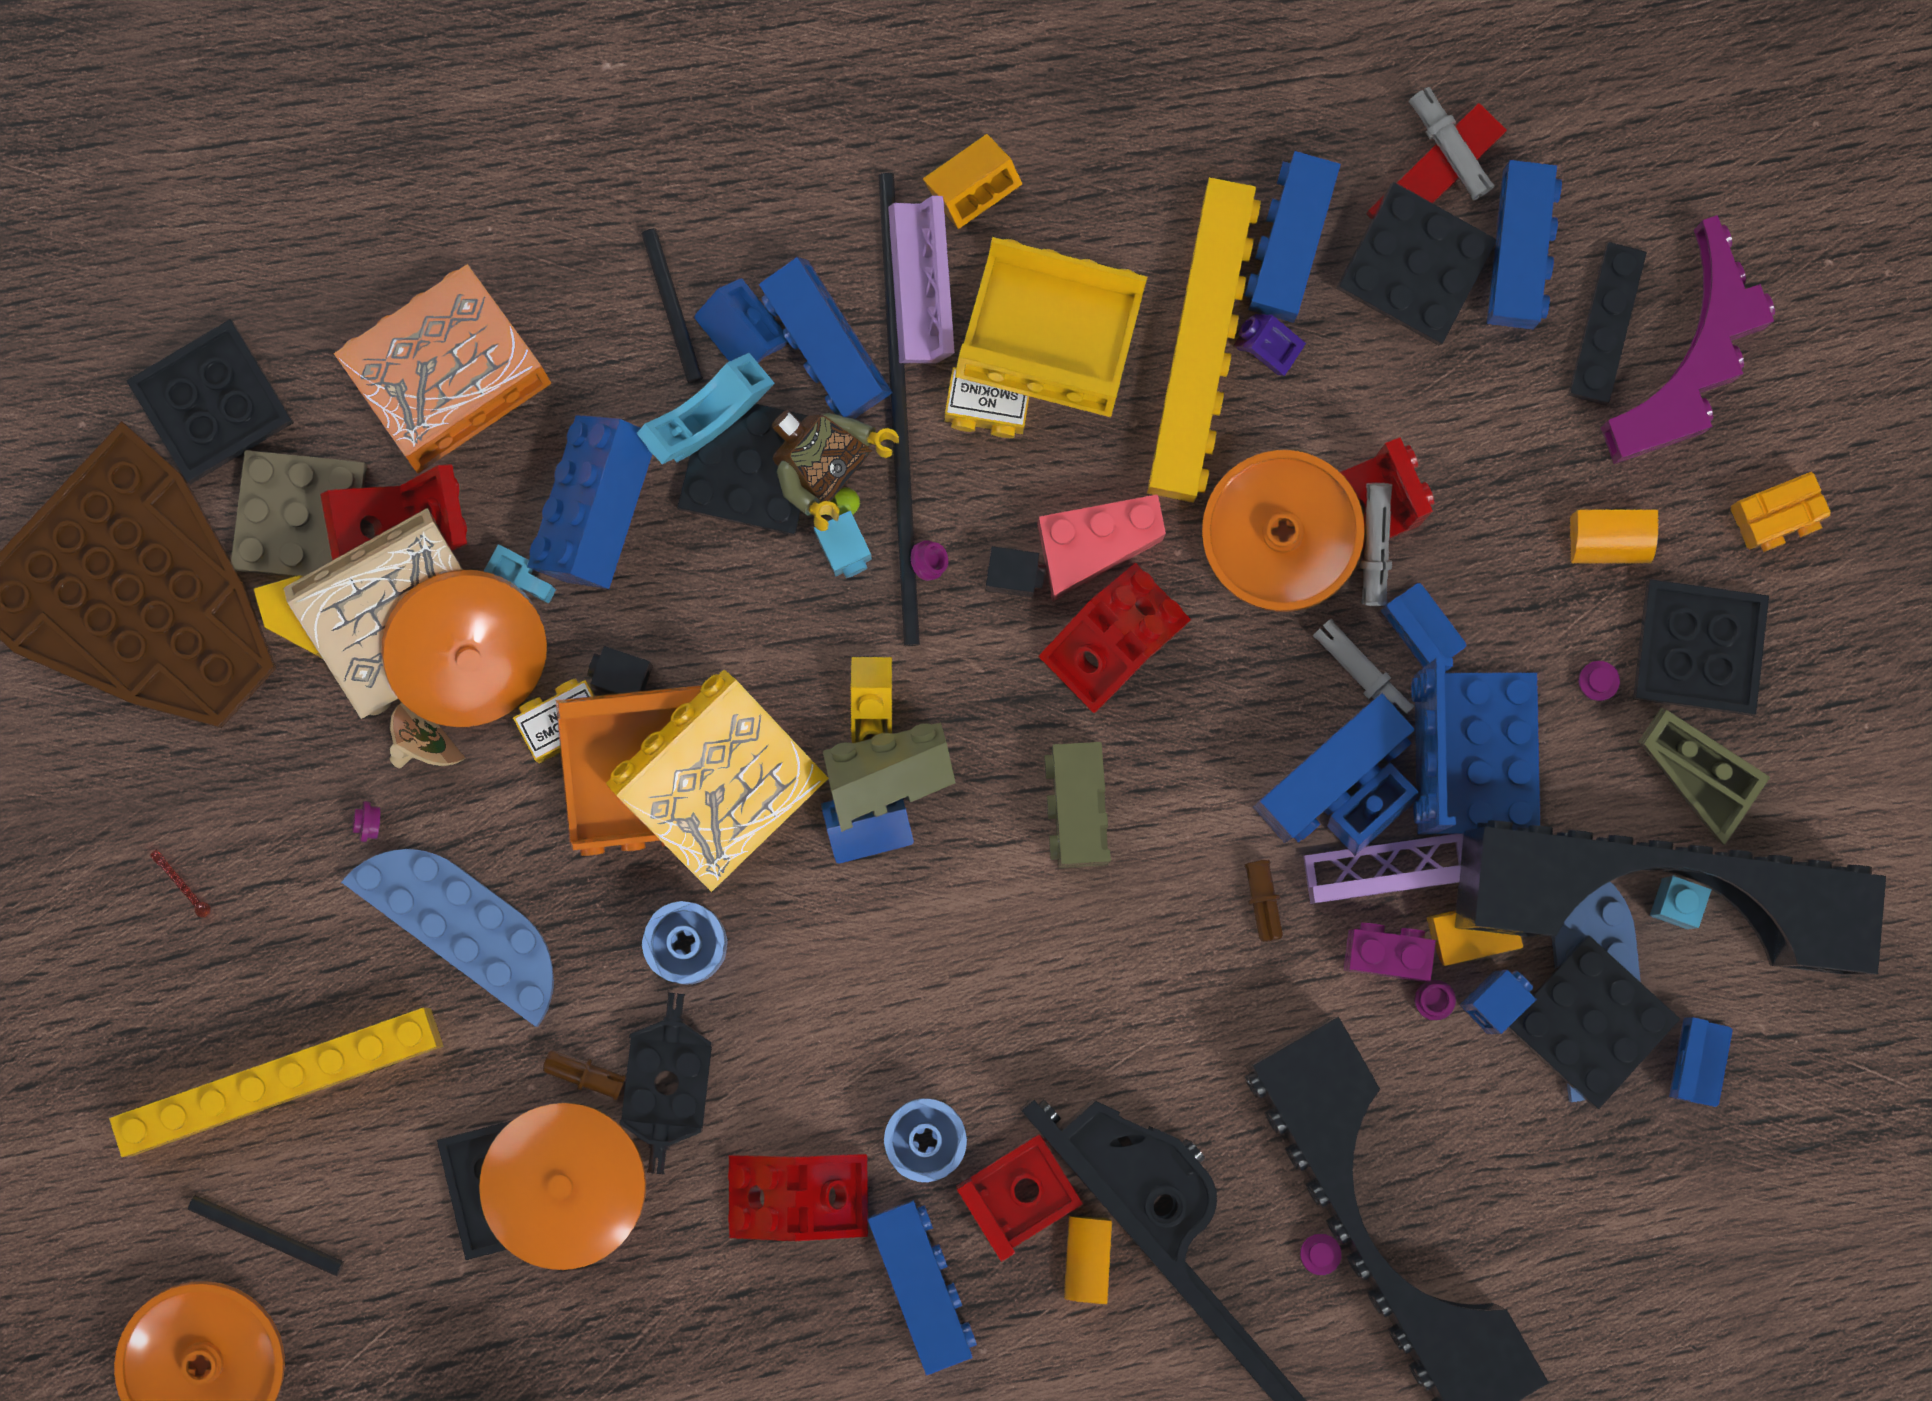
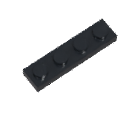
(1607, 323)

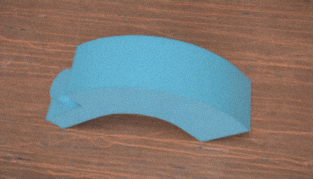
(707, 412)

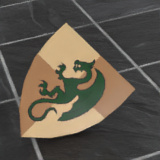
(420, 740)

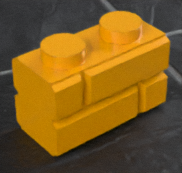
(1781, 511)

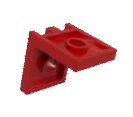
(1409, 498)
(391, 505)
(1115, 635)
(798, 1197)
(997, 1210)

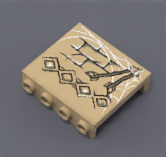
(353, 596)

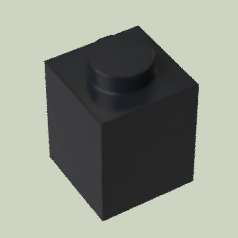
(1014, 572)
(618, 672)

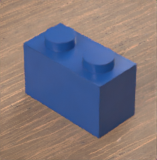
(1372, 809)
(1499, 1001)

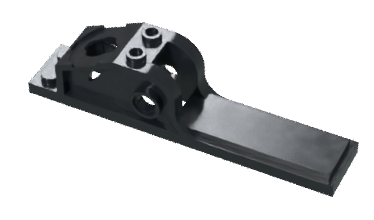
(1129, 1183)

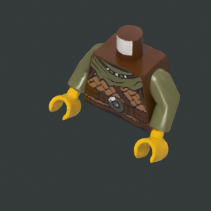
(821, 458)

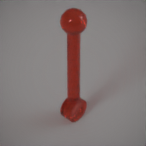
(202, 909)

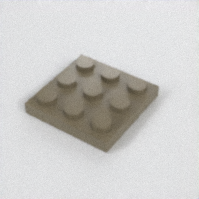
(282, 514)

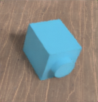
(844, 546)
(1680, 902)

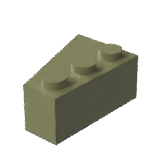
(886, 769)
(1704, 773)
(1077, 805)

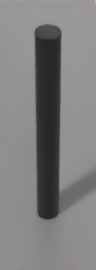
(671, 305)
(265, 1235)

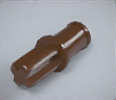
(1264, 900)
(583, 1074)

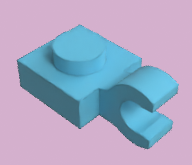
(514, 569)

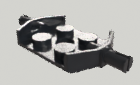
(646, 1111)

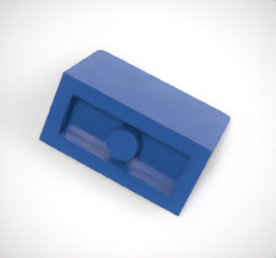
(740, 323)
(1423, 625)
(869, 833)
(1700, 1062)

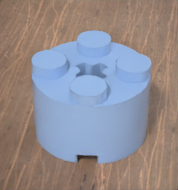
(663, 933)
(935, 1161)

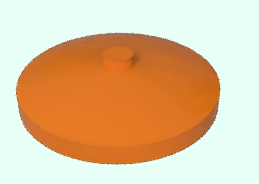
(1283, 530)
(463, 648)
(562, 1186)
(200, 1347)

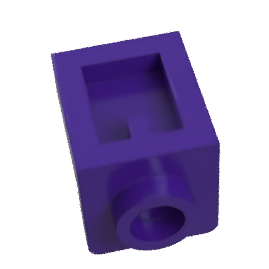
(1269, 342)

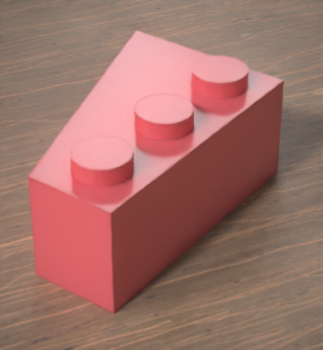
(1097, 538)

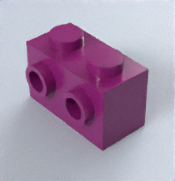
(1389, 955)

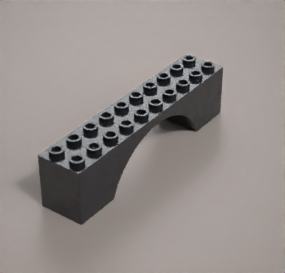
(1801, 911)
(1318, 1100)

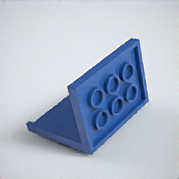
(1475, 749)

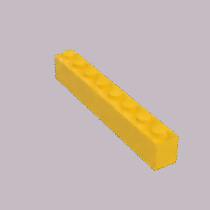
(1202, 340)
(276, 1082)

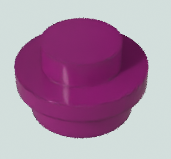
(929, 560)
(1599, 680)
(366, 821)
(1435, 1000)
(1320, 1254)

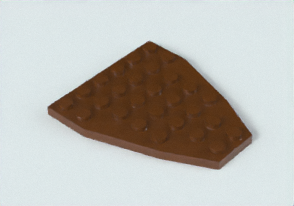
(133, 590)

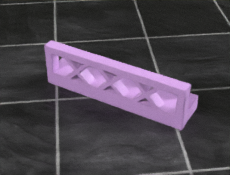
(921, 281)
(1385, 884)

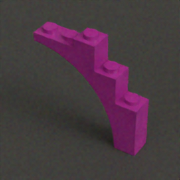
(1711, 361)

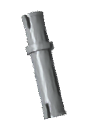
(1443, 131)
(1376, 551)
(1360, 666)

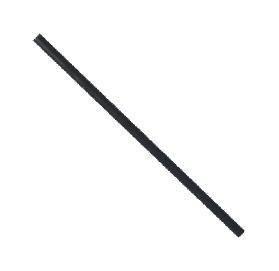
(900, 426)

